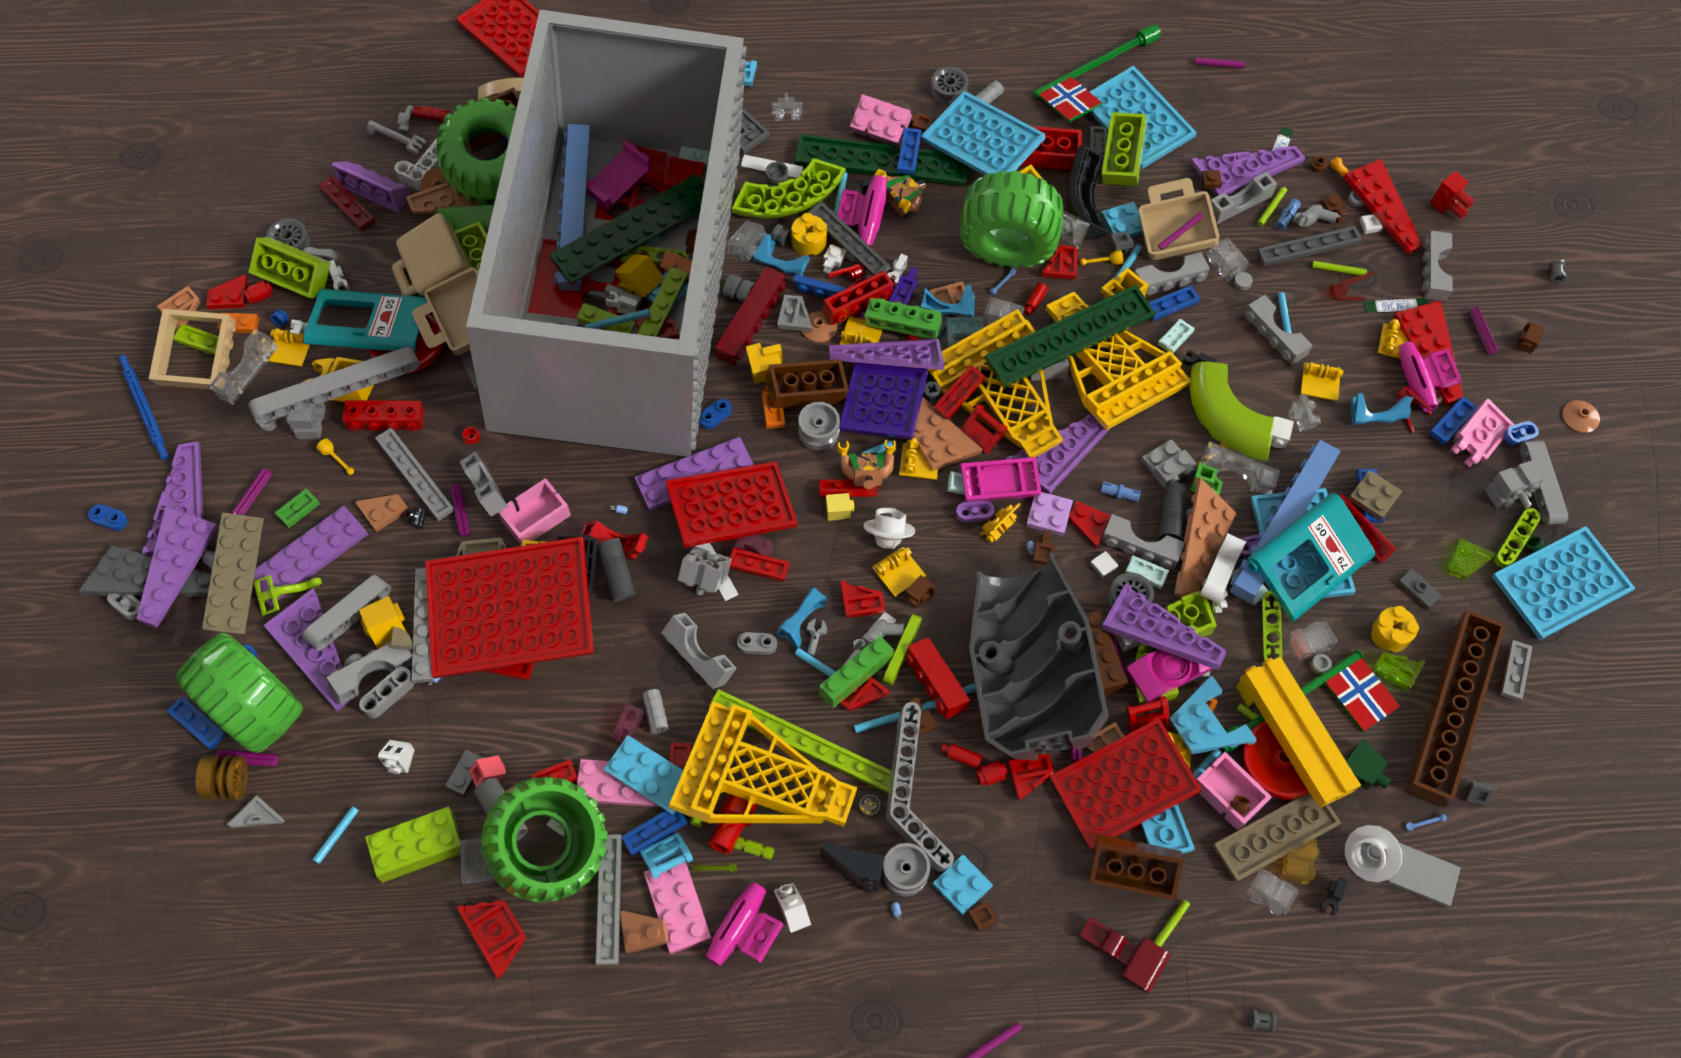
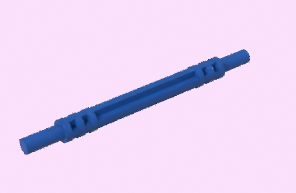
(143, 407)

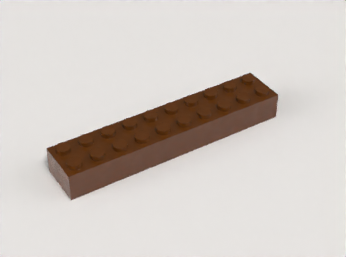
(1455, 709)

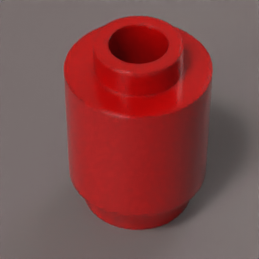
(258, 292)
(991, 773)

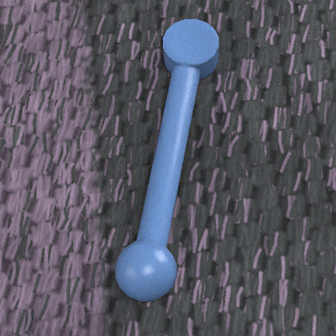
(994, 290)
(1410, 826)

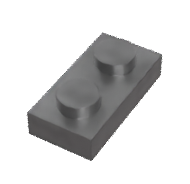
(461, 780)

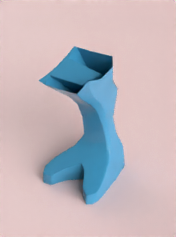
(764, 257)
(963, 308)
(1360, 414)
(791, 627)

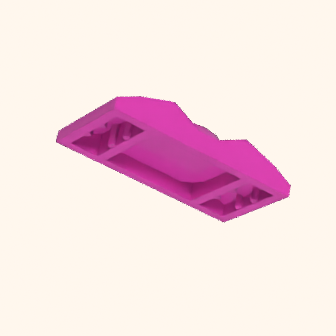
(1000, 479)
(1163, 672)

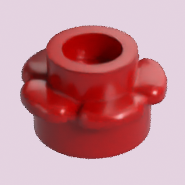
(471, 431)

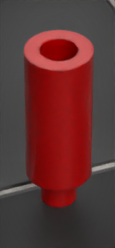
(1035, 298)
(962, 755)

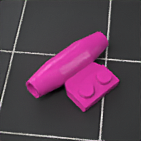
(864, 210)
(1426, 374)
(745, 928)

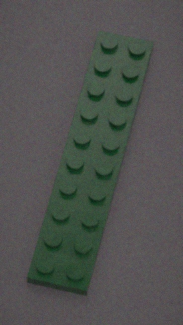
(869, 157)
(629, 230)
(1069, 336)

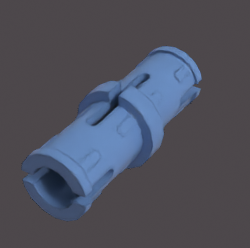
(1283, 220)
(1120, 491)

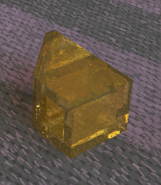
(1299, 864)

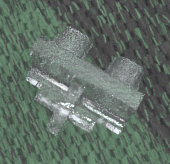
(786, 105)
(1303, 414)

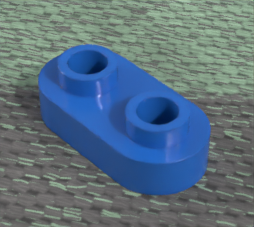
(716, 413)
(1521, 433)
(106, 517)

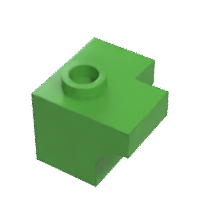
(1208, 474)

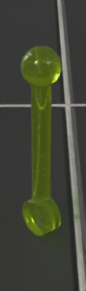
(732, 868)

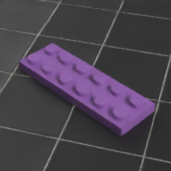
(718, 458)
(311, 551)

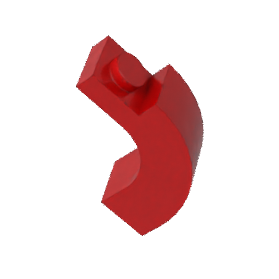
(631, 544)

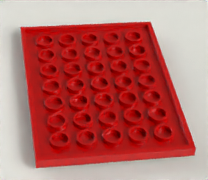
(508, 607)

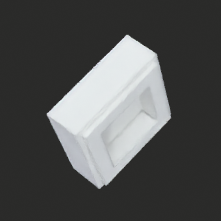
(1370, 224)
(1104, 564)

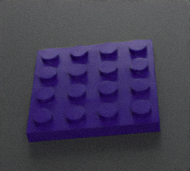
(883, 400)

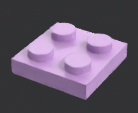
(1049, 513)

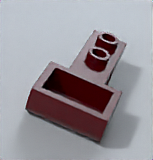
(1142, 962)

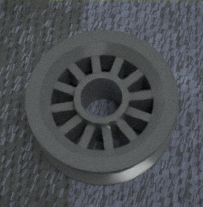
(948, 84)
(290, 232)
(1133, 579)

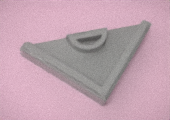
(255, 814)

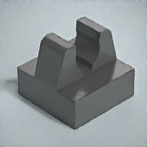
(1121, 241)
(1479, 792)

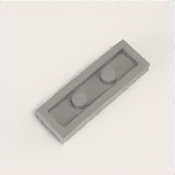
(1516, 670)

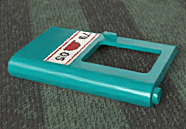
(388, 327)
(1335, 539)

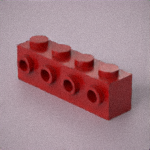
(857, 297)
(383, 415)
(937, 678)

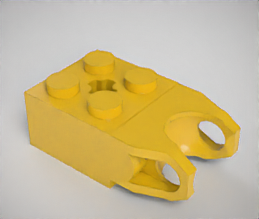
(330, 365)

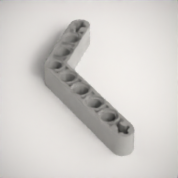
(905, 785)

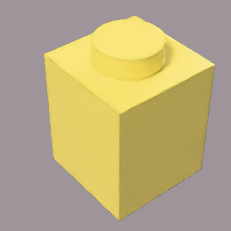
(839, 506)

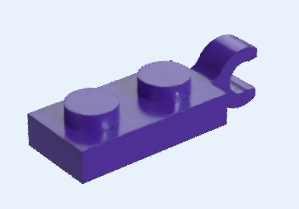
(905, 287)

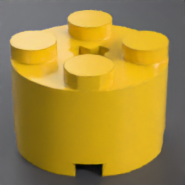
(809, 235)
(1394, 629)

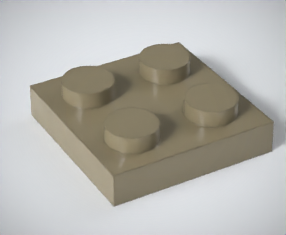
(1375, 495)

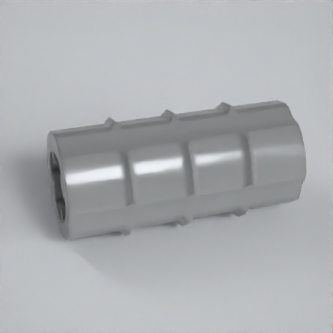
(991, 92)
(655, 711)

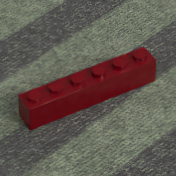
(750, 316)

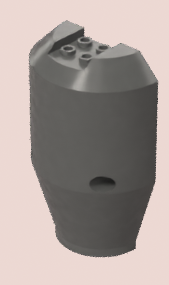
(1035, 664)

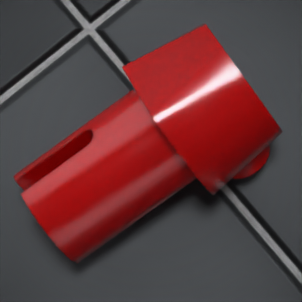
(727, 834)

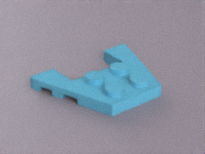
(1200, 727)

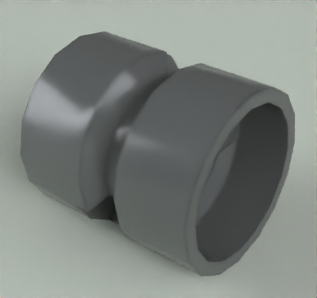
(776, 173)
(737, 288)

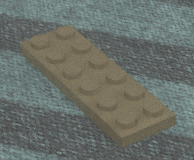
(233, 574)
(1274, 836)

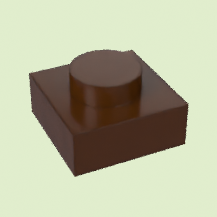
(1211, 179)
(983, 916)

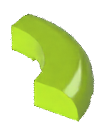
(791, 195)
(1225, 415)
(1192, 611)

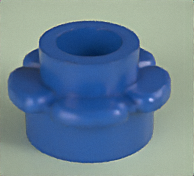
(279, 317)

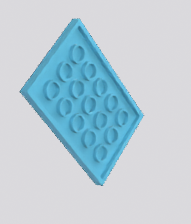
(1134, 94)
(982, 136)
(1303, 564)
(1563, 582)

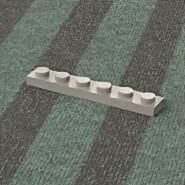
(414, 474)
(421, 640)
(609, 903)

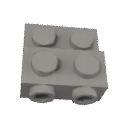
(1169, 463)

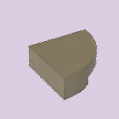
(400, 639)

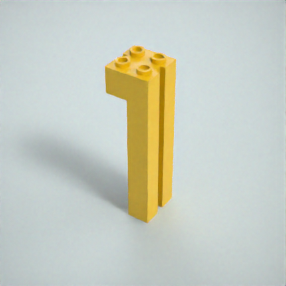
(1298, 731)

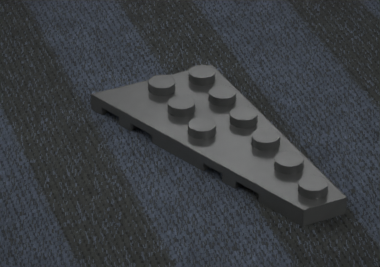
(126, 573)

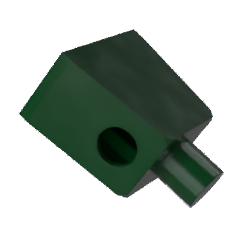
(1368, 766)

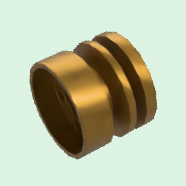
(221, 777)

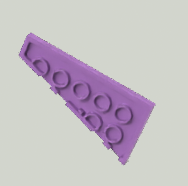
(1241, 167)
(912, 353)
(1062, 459)
(182, 489)
(176, 553)
(1156, 627)
(288, 631)

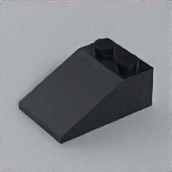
(857, 866)

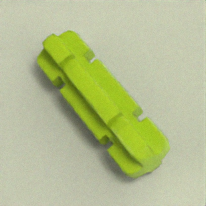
(755, 848)

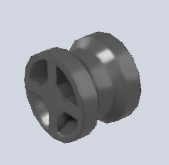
(781, 235)

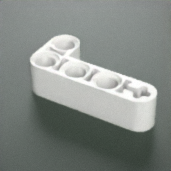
(412, 174)
(1222, 568)

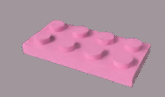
(606, 788)
(679, 907)

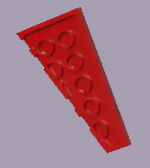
(1380, 196)
(1429, 334)

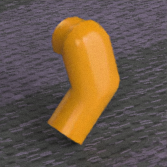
(1336, 164)

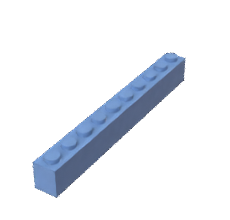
(574, 192)
(1293, 507)

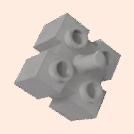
(307, 422)
(1515, 485)
(704, 569)

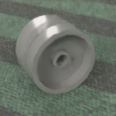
(818, 426)
(906, 882)

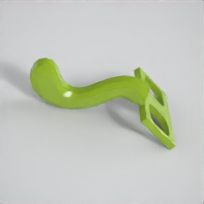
(275, 592)

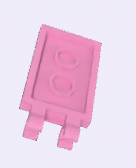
(1482, 433)

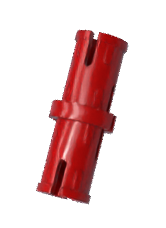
(430, 113)

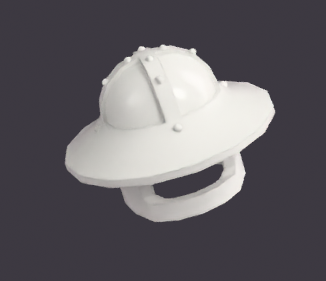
(889, 530)
(1373, 853)

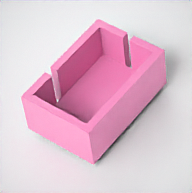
(881, 120)
(536, 512)
(1227, 781)

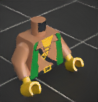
(903, 192)
(867, 468)

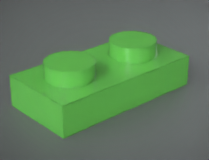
(297, 508)

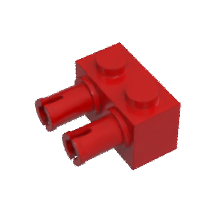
(1449, 193)

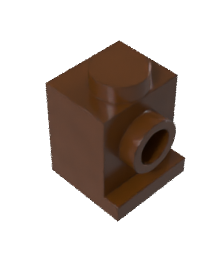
(1530, 336)
(919, 592)

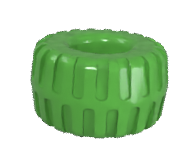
(465, 173)
(1011, 219)
(239, 693)
(583, 835)

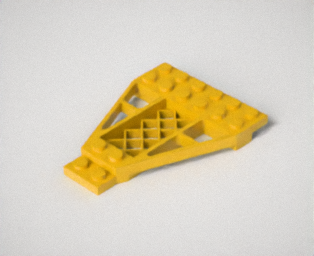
(1126, 394)
(1033, 434)
(711, 762)

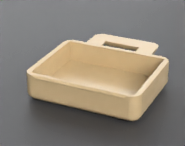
(1164, 217)
(429, 255)
(450, 306)

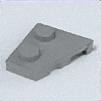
(794, 314)

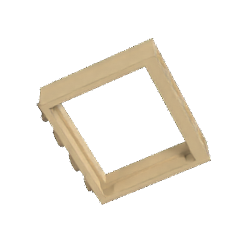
(164, 344)

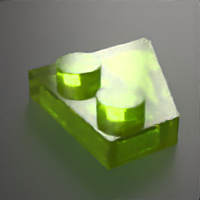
(1468, 559)
(1398, 669)

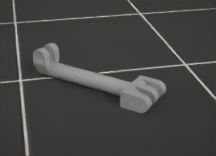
(413, 145)

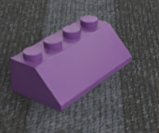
(371, 185)

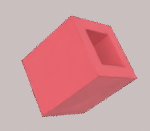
(486, 769)

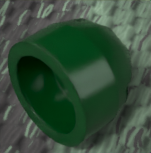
(1535, 543)

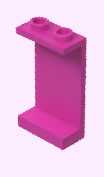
(618, 176)

